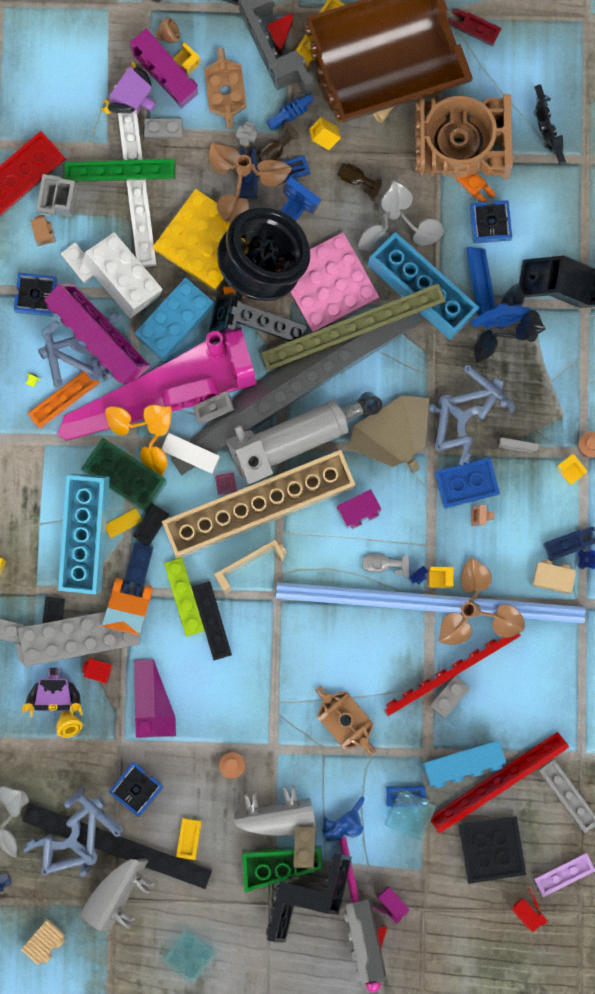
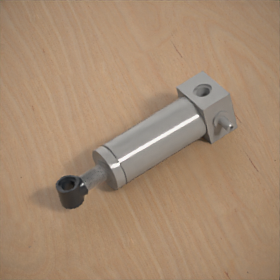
(259, 452)

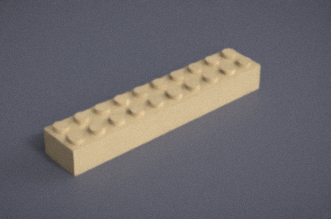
(258, 504)

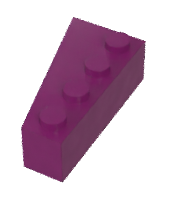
(163, 68)

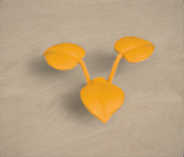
(158, 421)

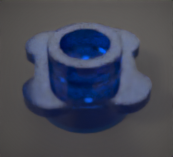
(586, 564)

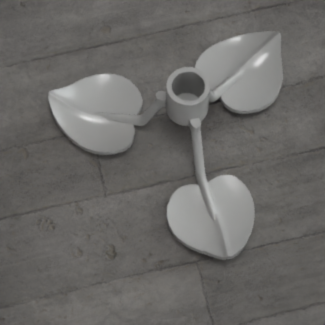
(393, 200)
(13, 801)

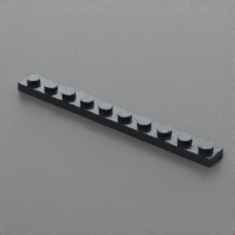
(120, 847)

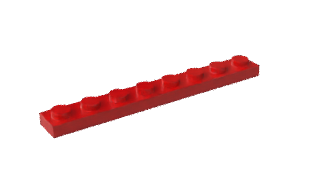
(443, 676)
(498, 782)

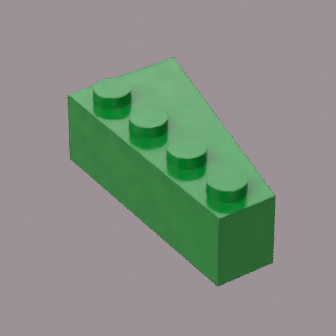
(273, 865)

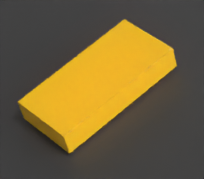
(188, 839)

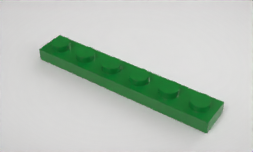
(120, 170)

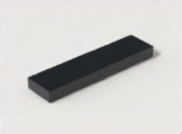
(212, 621)

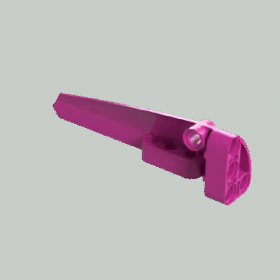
(178, 383)

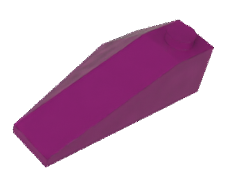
(152, 706)

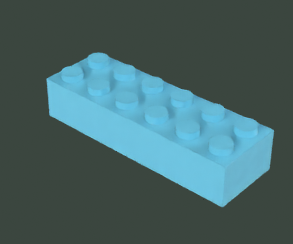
(83, 533)

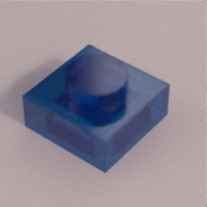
(419, 576)

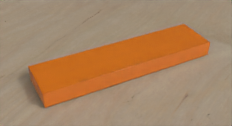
(62, 399)

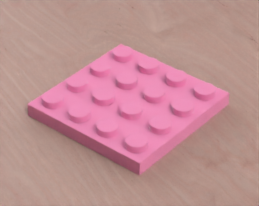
(332, 284)

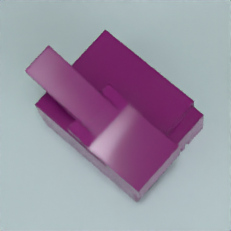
(393, 904)

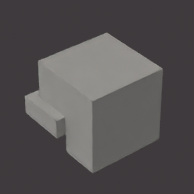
(56, 196)

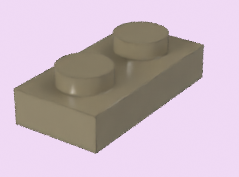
(304, 847)

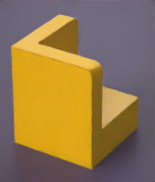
(187, 59)
(324, 133)
(571, 469)
(441, 577)

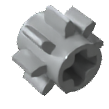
(247, 133)

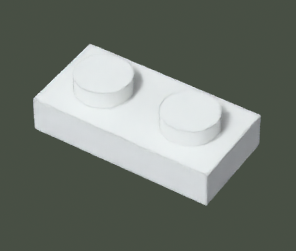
(73, 256)

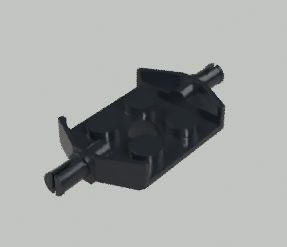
(542, 112)

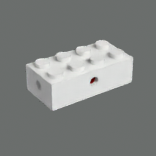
(122, 275)

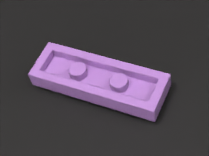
(564, 874)

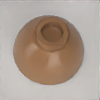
(168, 31)

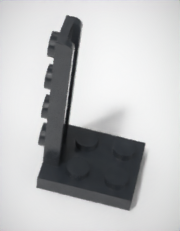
(230, 310)

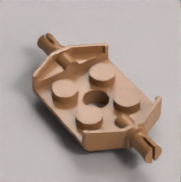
(223, 74)
(348, 736)

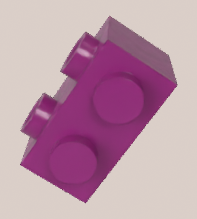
(359, 509)

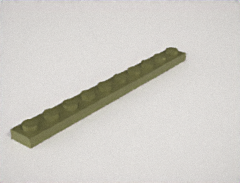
(353, 327)

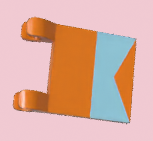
(126, 611)

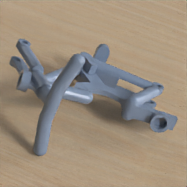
(50, 350)
(448, 405)
(86, 856)

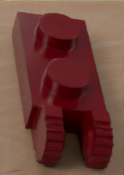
(475, 27)

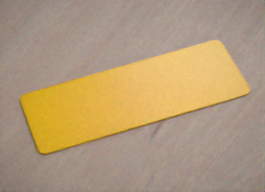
(123, 523)

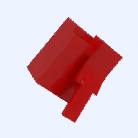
(527, 914)

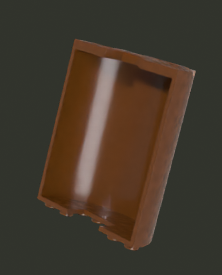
(384, 54)

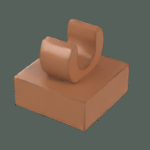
(480, 515)

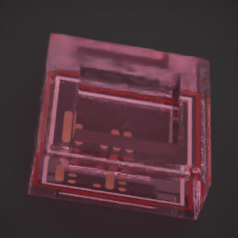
(225, 483)

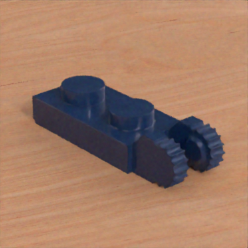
(249, 183)
(568, 544)
(138, 568)

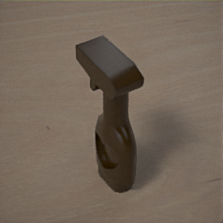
(274, 149)
(355, 176)

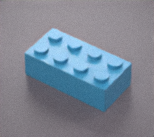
(174, 320)
(463, 763)

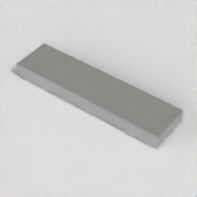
(568, 795)

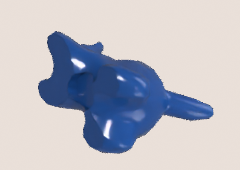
(348, 824)

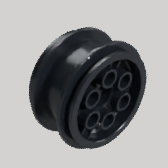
(283, 240)

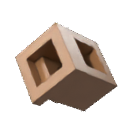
(42, 230)

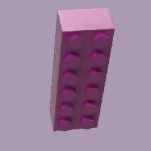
(97, 333)

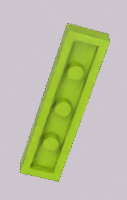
(184, 597)

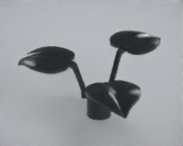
(526, 330)

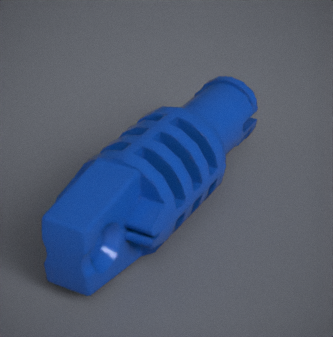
(290, 111)

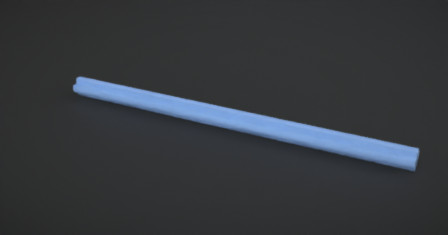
(425, 602)

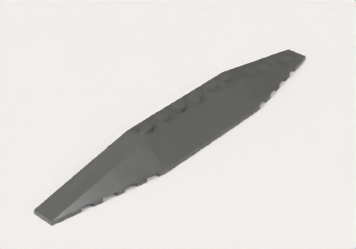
(292, 383)

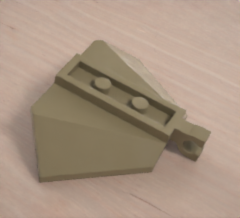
(394, 432)

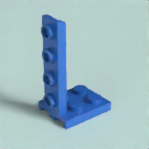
(299, 200)
(488, 314)

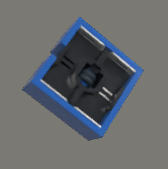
(483, 220)
(32, 292)
(136, 789)

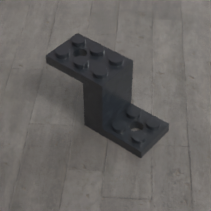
(560, 279)
(314, 899)

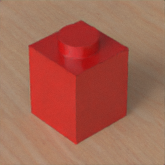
(97, 670)

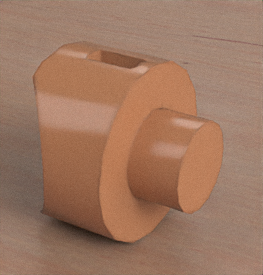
(586, 445)
(232, 765)

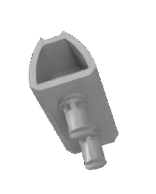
(276, 819)
(111, 895)

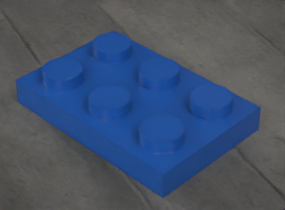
(467, 483)

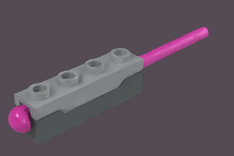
(363, 934)

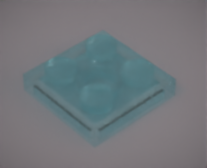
(410, 814)
(189, 956)

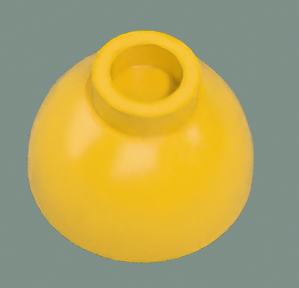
(67, 725)

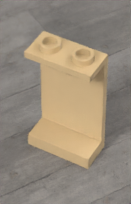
(220, 576)

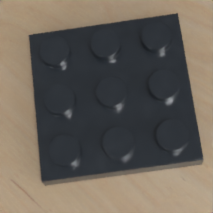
(492, 850)

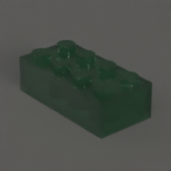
(127, 475)

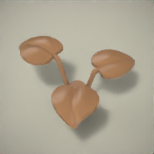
(223, 157)
(456, 629)

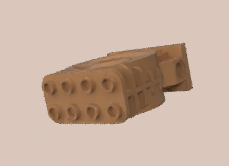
(456, 158)

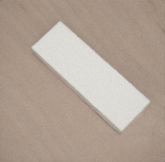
(191, 453)

